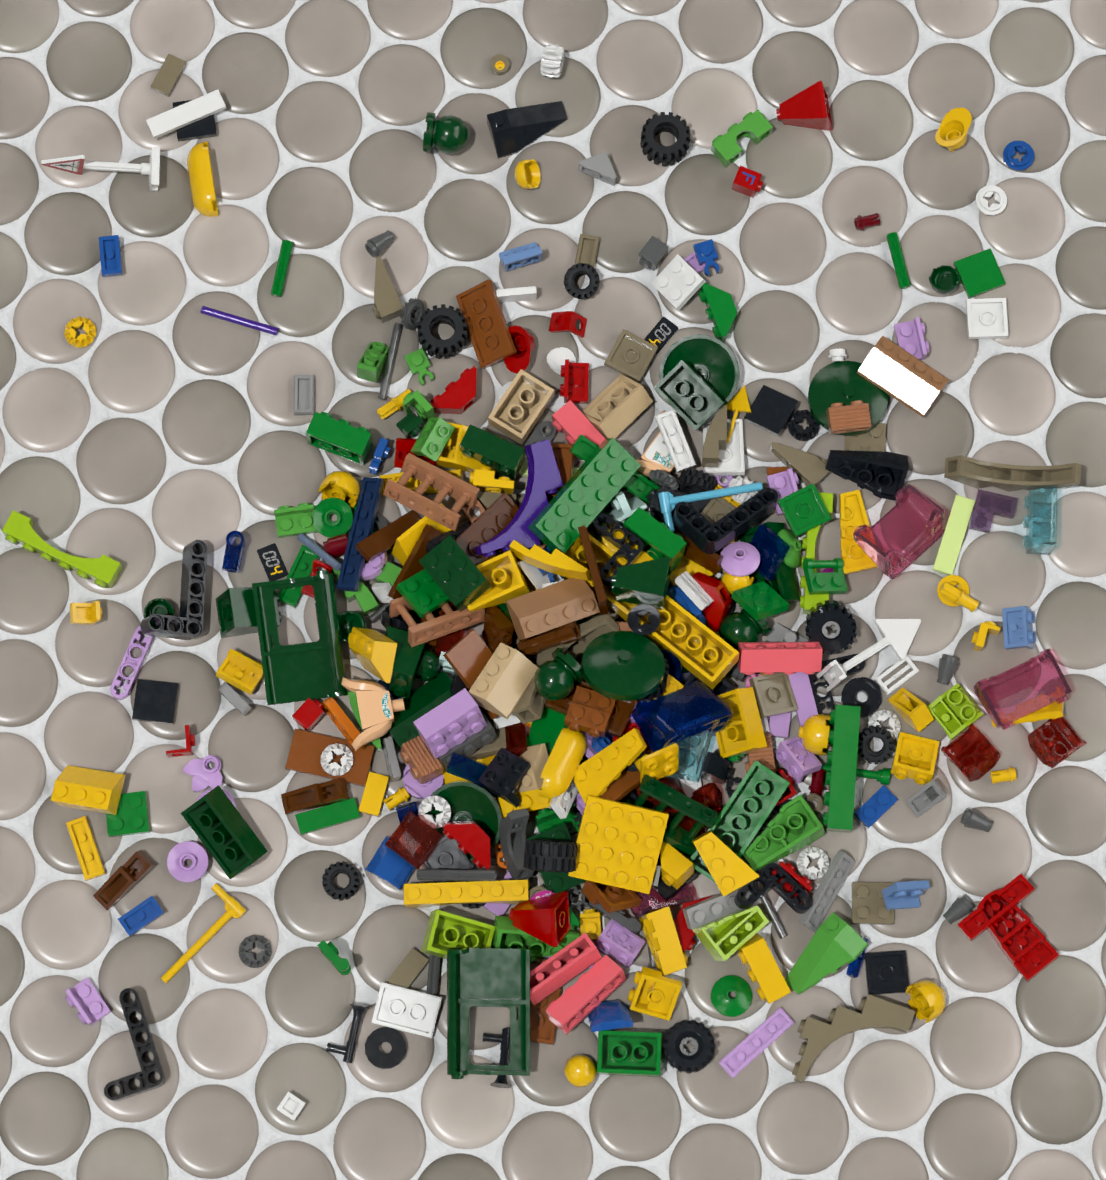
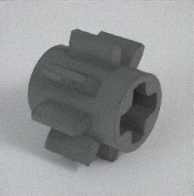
(579, 904)

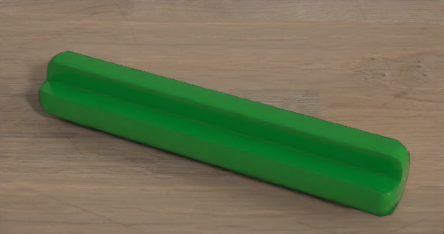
(898, 260)
(281, 268)

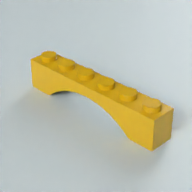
(466, 892)

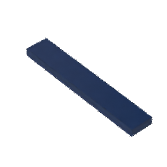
(361, 529)

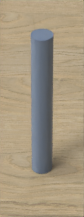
(319, 552)

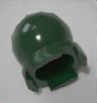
(446, 134)
(742, 628)
(556, 677)

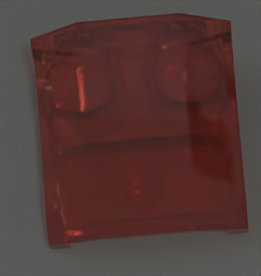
(1054, 741)
(972, 754)
(413, 840)

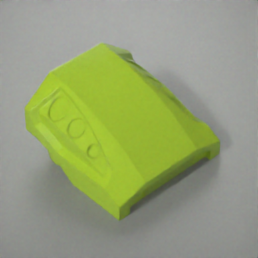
(955, 711)

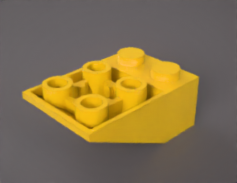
(452, 457)

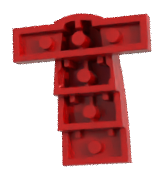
(1011, 928)

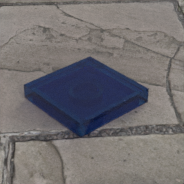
(771, 551)

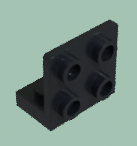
(504, 775)

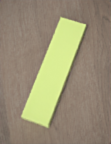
(953, 535)

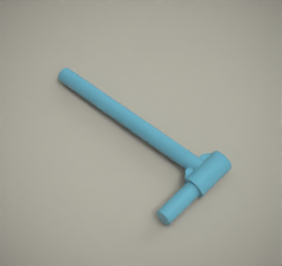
(668, 502)

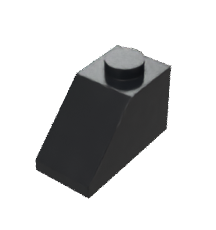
(716, 769)

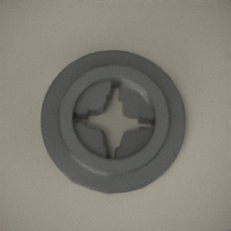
(418, 309)
(663, 479)
(262, 957)

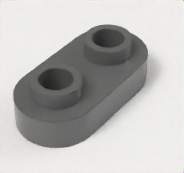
(539, 435)

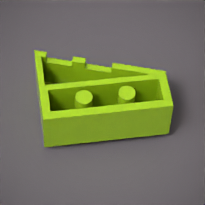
(730, 932)

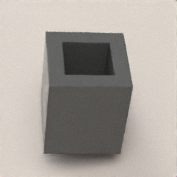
(652, 253)

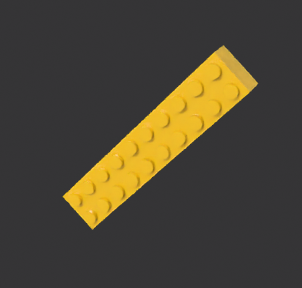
(679, 631)

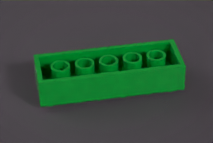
(584, 495)
(842, 768)
(745, 811)

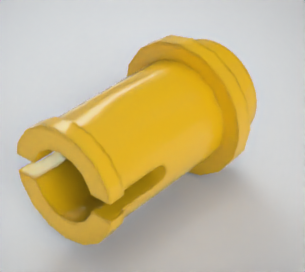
(1003, 775)
(396, 798)

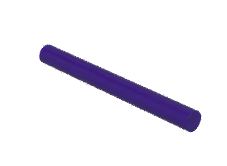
(239, 320)

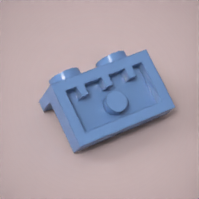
(520, 256)
(1018, 627)
(904, 894)

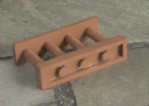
(438, 479)
(434, 627)

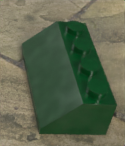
(784, 579)
(418, 704)
(224, 832)

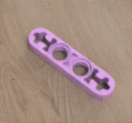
(135, 663)

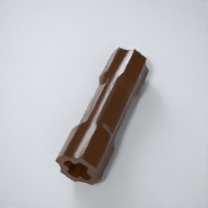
(562, 635)

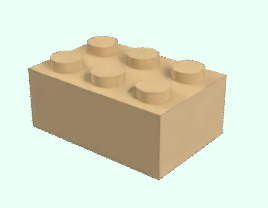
(521, 407)

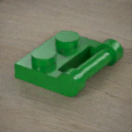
(825, 582)
(331, 954)

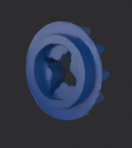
(1022, 148)

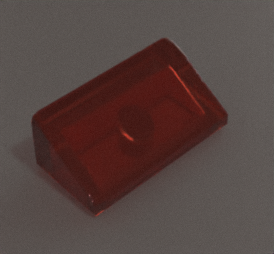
(516, 738)

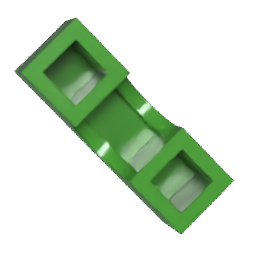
(753, 126)

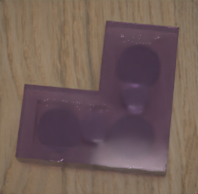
(991, 504)

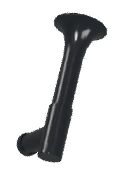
(504, 1039)
(348, 1051)

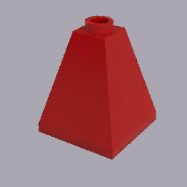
(807, 109)
(544, 917)

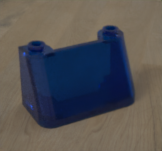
(681, 715)

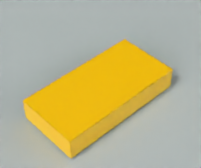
(373, 794)

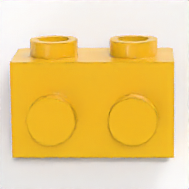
(240, 671)

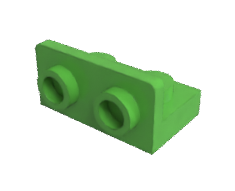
(416, 401)
(432, 438)
(294, 520)

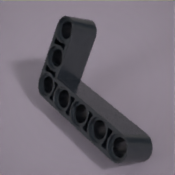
(715, 536)
(187, 599)
(141, 1050)

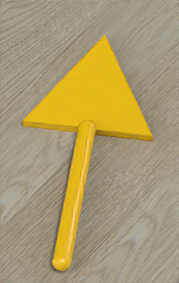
(738, 403)

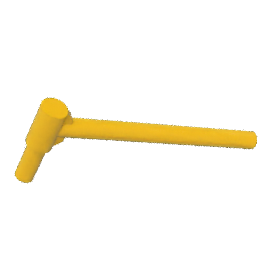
(233, 909)

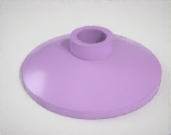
(740, 565)
(183, 852)

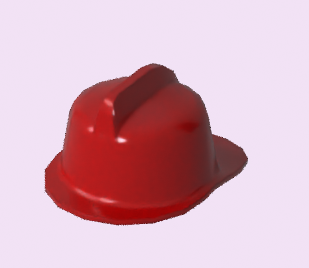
(524, 345)

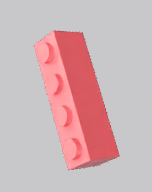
(573, 423)
(779, 657)
(562, 967)
(585, 994)

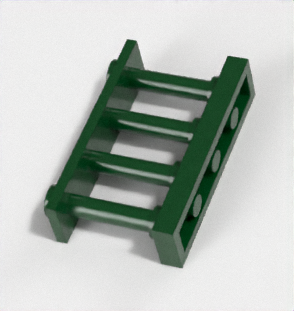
(684, 805)

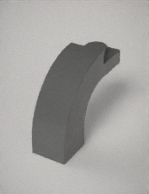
(513, 843)

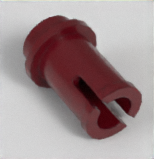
(866, 221)
(817, 782)

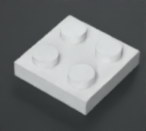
(678, 282)
(987, 318)

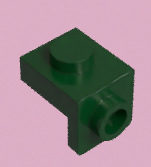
(410, 426)

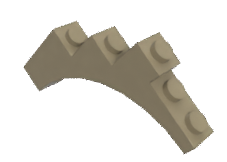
(1010, 477)
(532, 703)
(874, 1014)

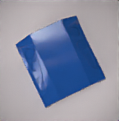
(685, 602)
(390, 866)
(610, 1015)

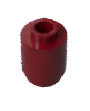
(336, 545)

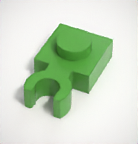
(419, 364)

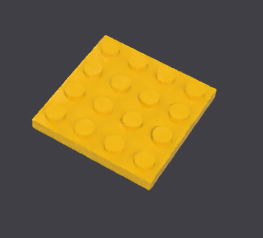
(619, 844)

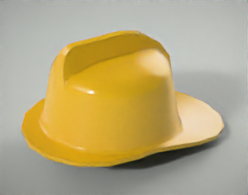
(954, 128)

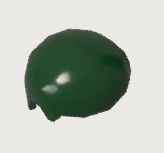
(944, 279)
(158, 606)
(347, 621)
(428, 666)

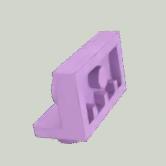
(911, 338)
(784, 483)
(796, 759)
(619, 943)
(88, 1002)

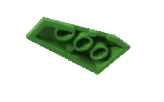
(785, 834)
(511, 937)
(828, 950)

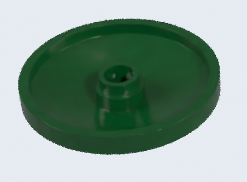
(709, 358)
(842, 384)
(623, 665)
(471, 803)

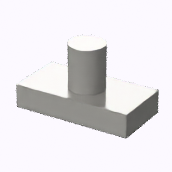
(782, 634)
(392, 759)

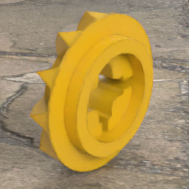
(82, 340)
(953, 580)

